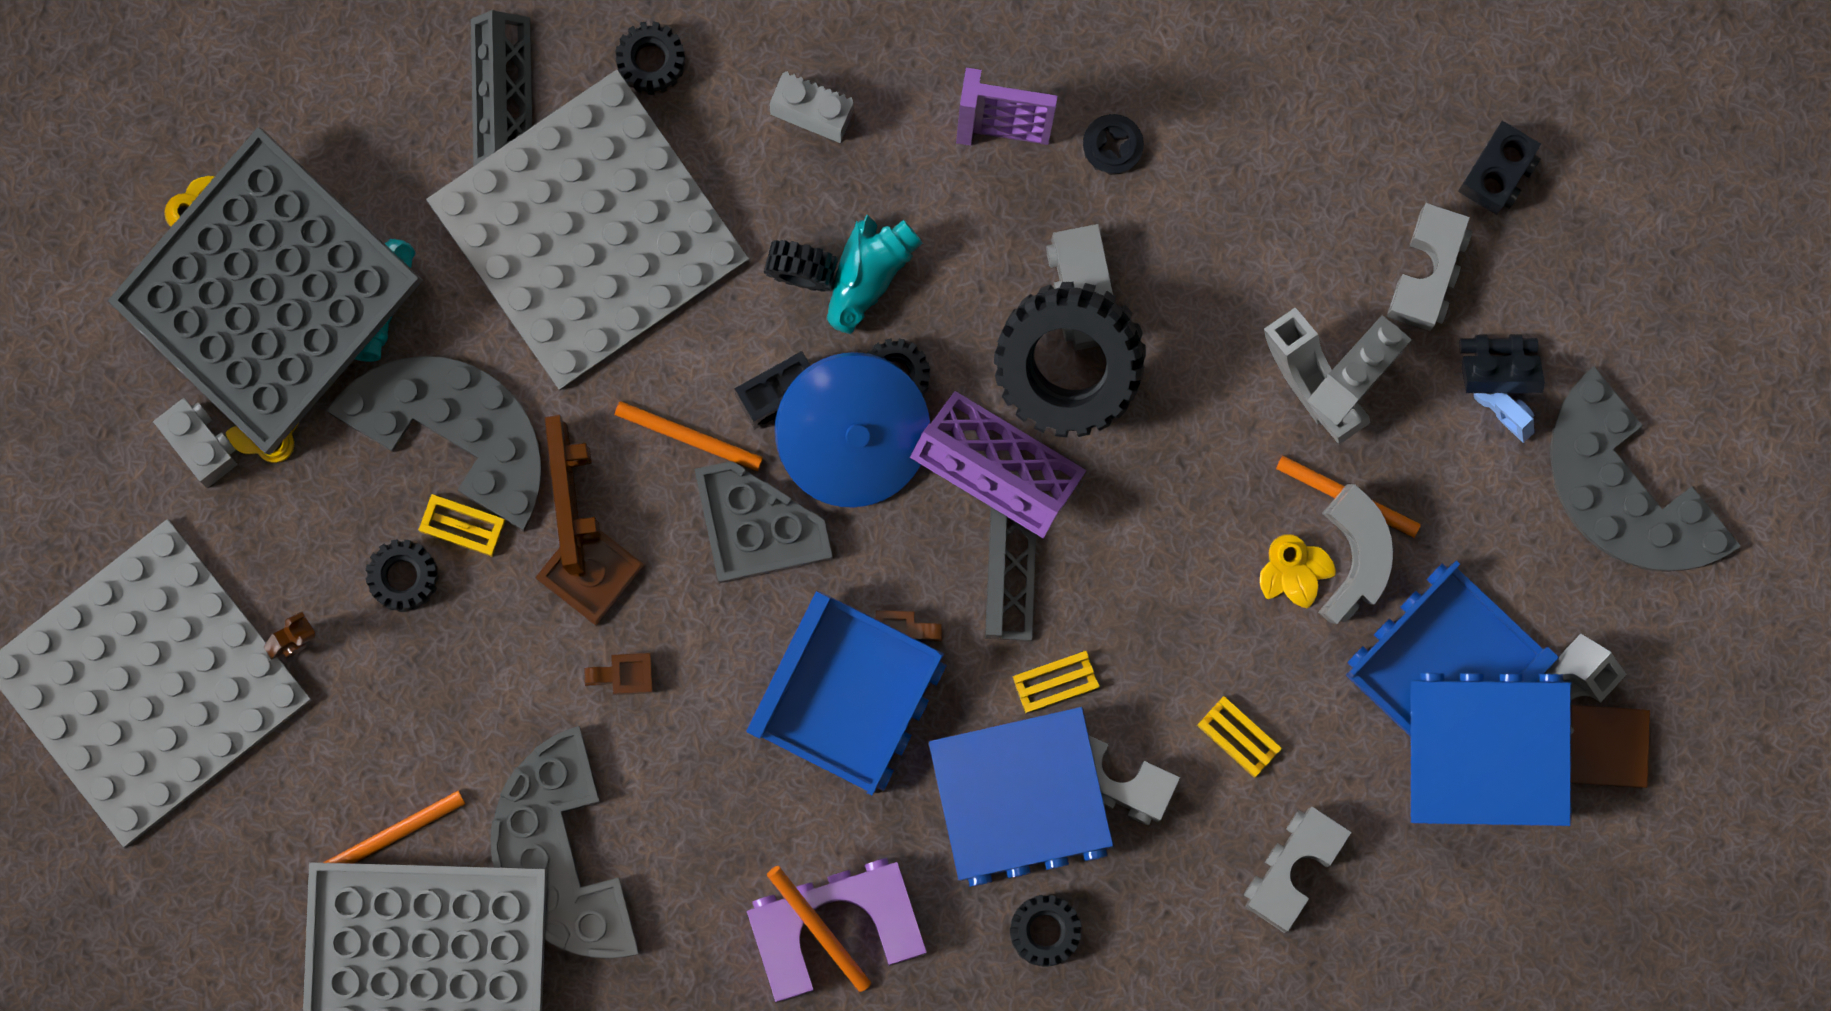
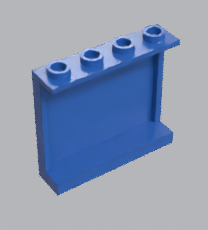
(1444, 632)
(847, 693)
(1491, 750)
(1021, 796)

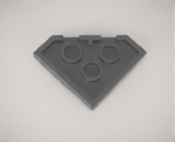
(755, 525)

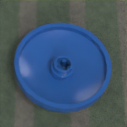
(851, 429)

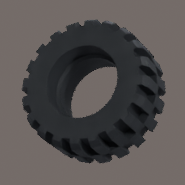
(1061, 407)

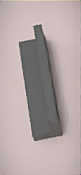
(490, 81)
(996, 575)

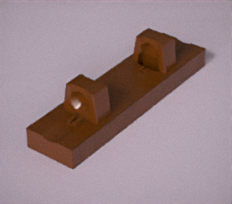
(562, 461)

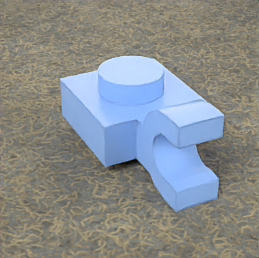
(1512, 414)

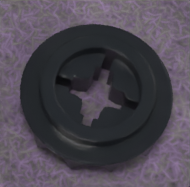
(1120, 128)

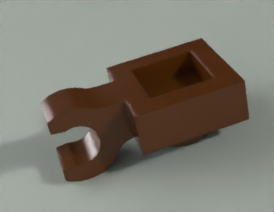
(905, 622)
(291, 638)
(628, 674)

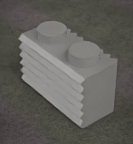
(811, 107)

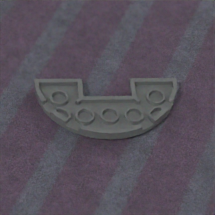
(465, 410)
(1609, 500)
(533, 835)

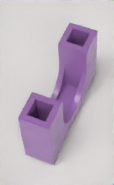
(877, 892)

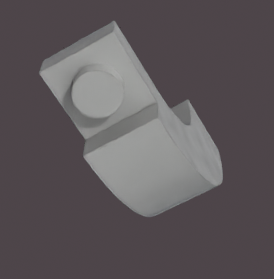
(1304, 367)
(1371, 552)

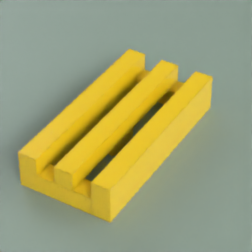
(468, 511)
(1087, 671)
(1263, 758)

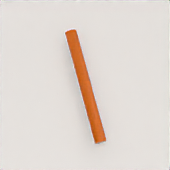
(688, 436)
(1333, 488)
(400, 829)
(818, 928)

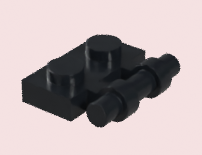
(1501, 373)

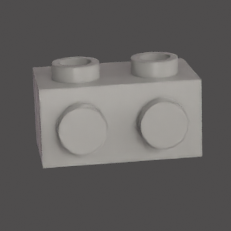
(195, 443)

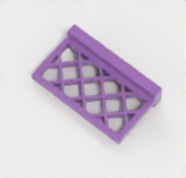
(1003, 112)
(990, 477)

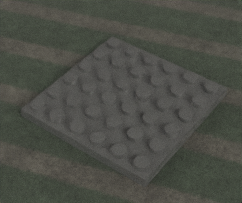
(264, 290)

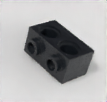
(1496, 166)
(764, 392)

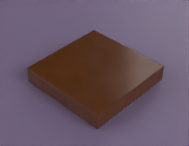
(606, 577)
(1609, 746)

